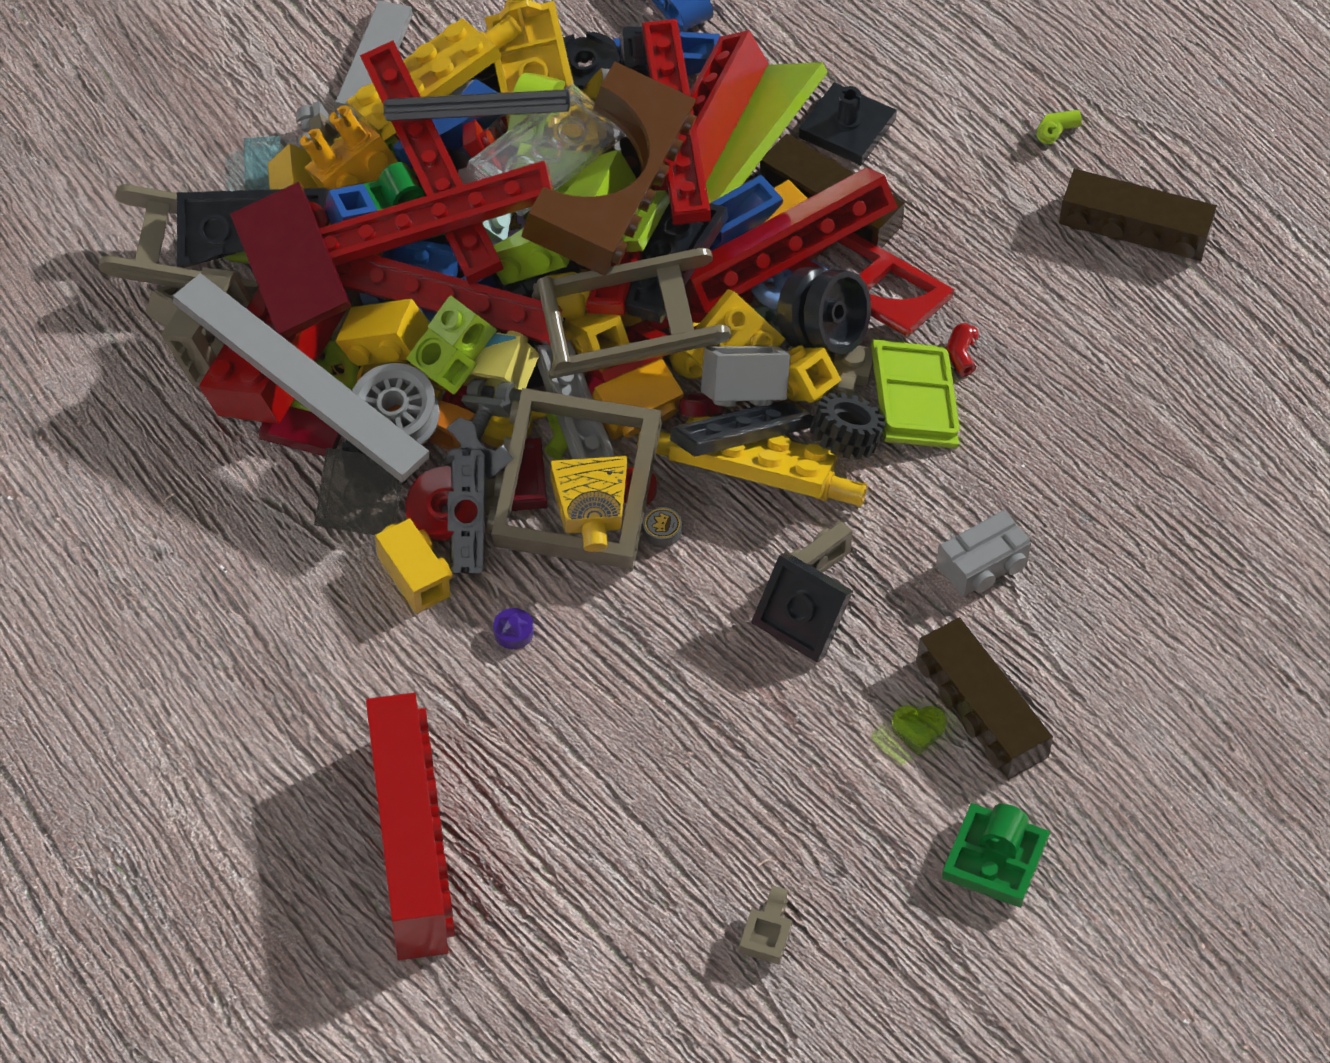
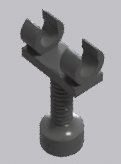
(485, 405)

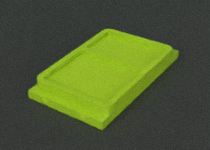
(916, 393)

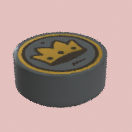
(662, 526)

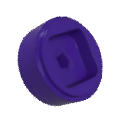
(513, 628)

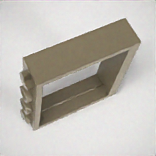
(567, 546)

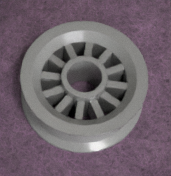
(403, 386)

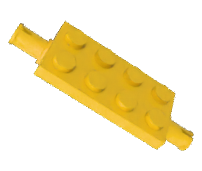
(536, 50)
(439, 67)
(774, 463)

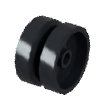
(824, 309)

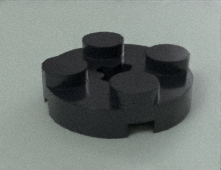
(593, 47)

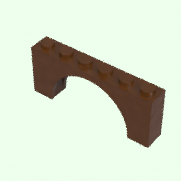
(595, 227)

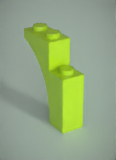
(526, 259)

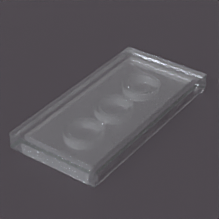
(562, 139)

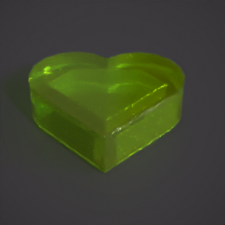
(918, 726)

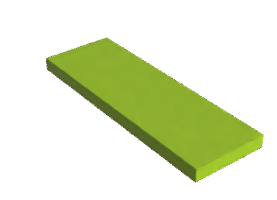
(768, 113)

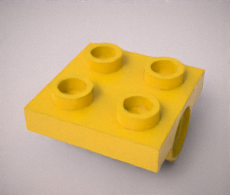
(744, 322)

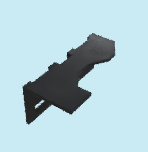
(466, 434)

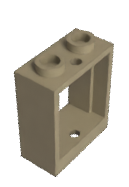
(185, 335)

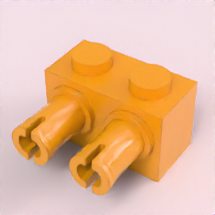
(352, 159)

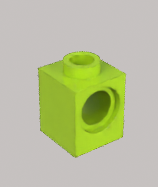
(462, 328)
(441, 361)

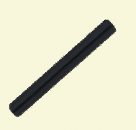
(477, 105)

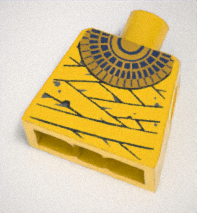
(590, 497)

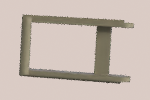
(146, 266)
(668, 270)

